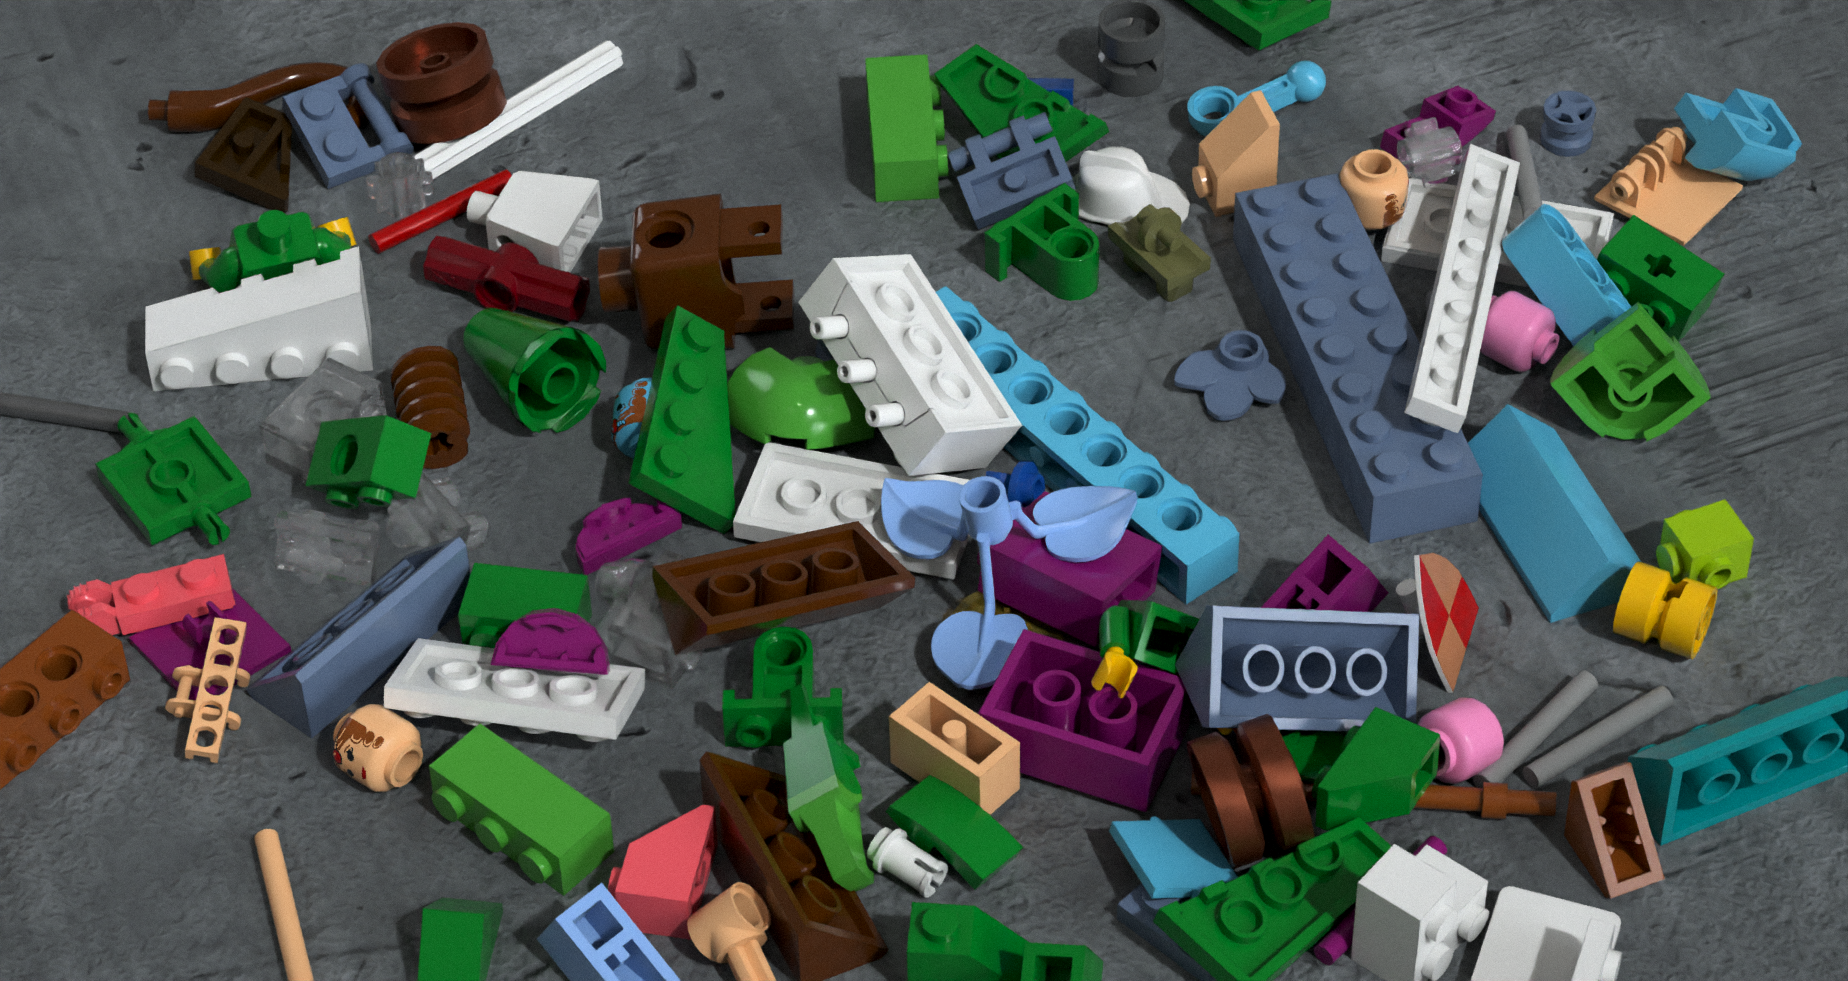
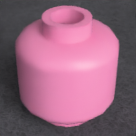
(1519, 332)
(1468, 738)

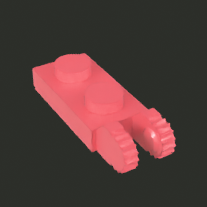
(155, 597)

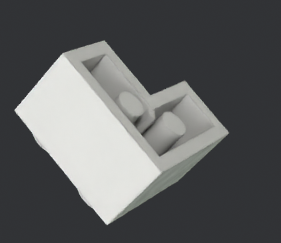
(1416, 914)

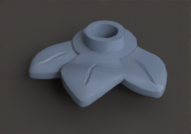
(1232, 375)

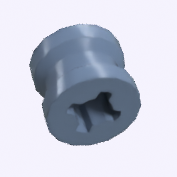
(1568, 123)

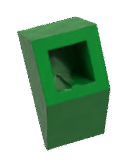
(1379, 771)

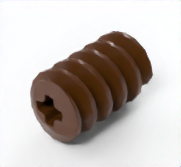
(432, 399)

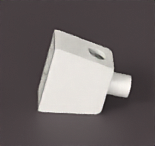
(543, 213)

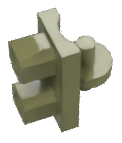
(1159, 248)

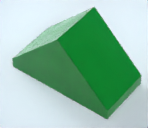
(458, 939)

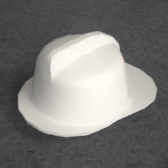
(1117, 186)

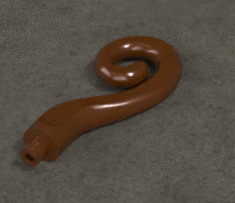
(212, 108)

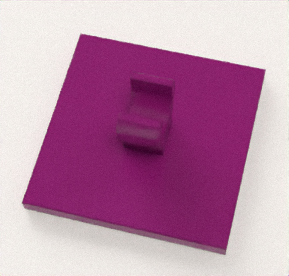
(188, 642)

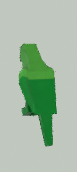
(825, 793)

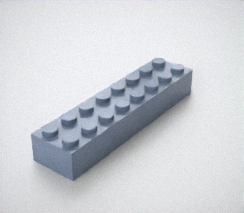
(1353, 357)

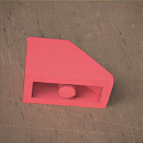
(667, 873)

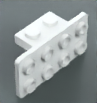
(1548, 940)

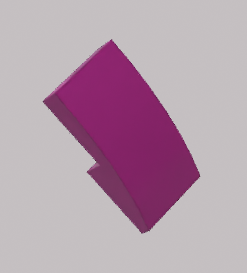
(1452, 108)

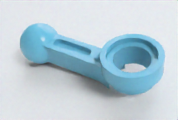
(1301, 83)

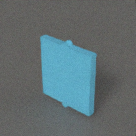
(1172, 856)

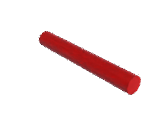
(435, 213)

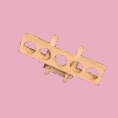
(212, 674)

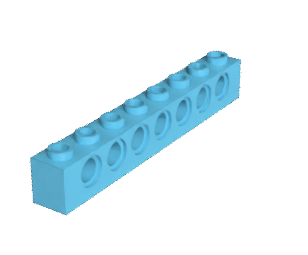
(1083, 449)

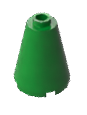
(536, 367)

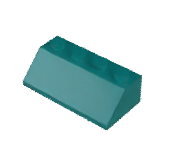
(1744, 760)

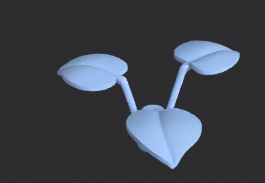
(930, 514)

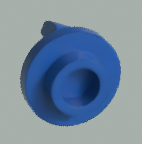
(1023, 484)

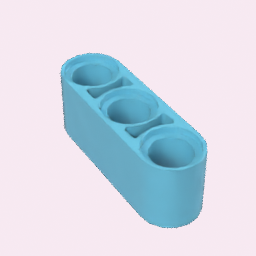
(1564, 273)

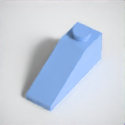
(602, 943)

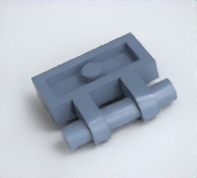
(1015, 181)

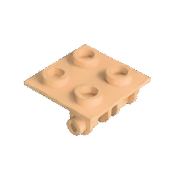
(1668, 189)

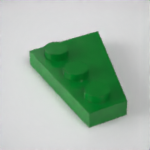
(1264, 21)
(995, 92)

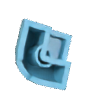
(1738, 138)

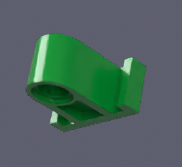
(1047, 246)
(779, 663)

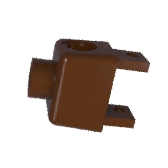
(685, 259)

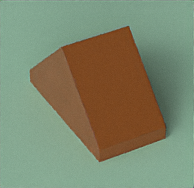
(1612, 831)

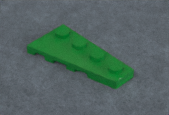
(686, 424)
(1277, 909)

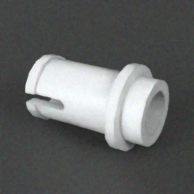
(906, 861)

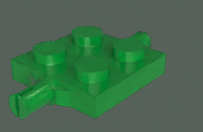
(173, 479)

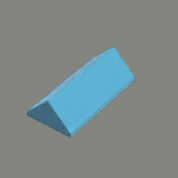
(1549, 517)

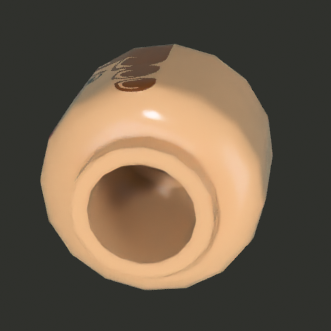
(1376, 187)
(377, 748)

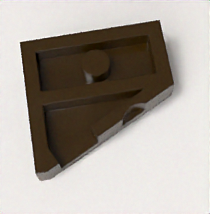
(251, 156)

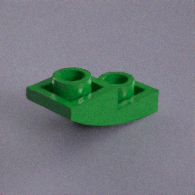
(959, 828)

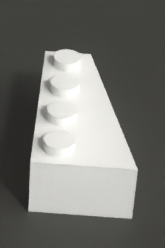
(262, 328)

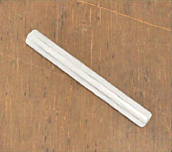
(525, 107)

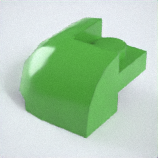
(1630, 379)
(795, 401)

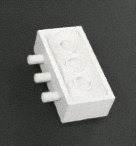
(909, 364)

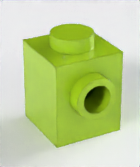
(1706, 545)

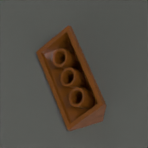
(776, 585)
(813, 918)

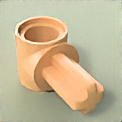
(733, 932)

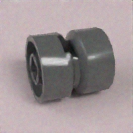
(1131, 47)

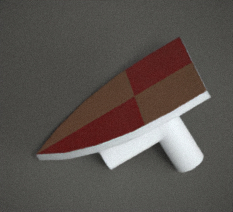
(1444, 612)

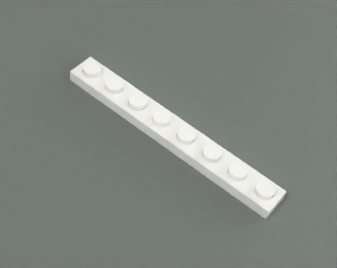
(1462, 290)

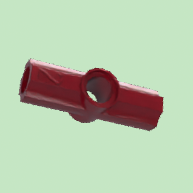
(506, 278)

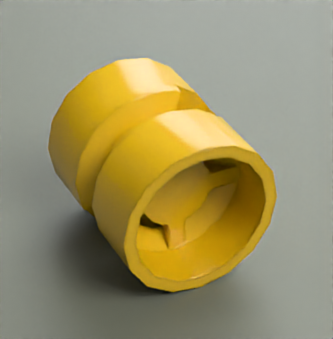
(1665, 610)

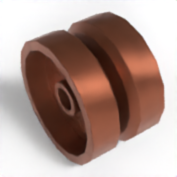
(441, 82)
(1258, 788)

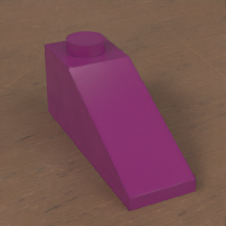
(1329, 581)

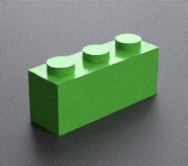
(905, 128)
(521, 810)

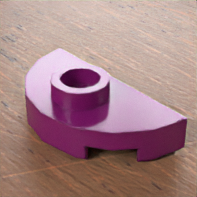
(621, 529)
(552, 642)

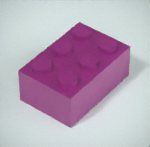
(1085, 734)

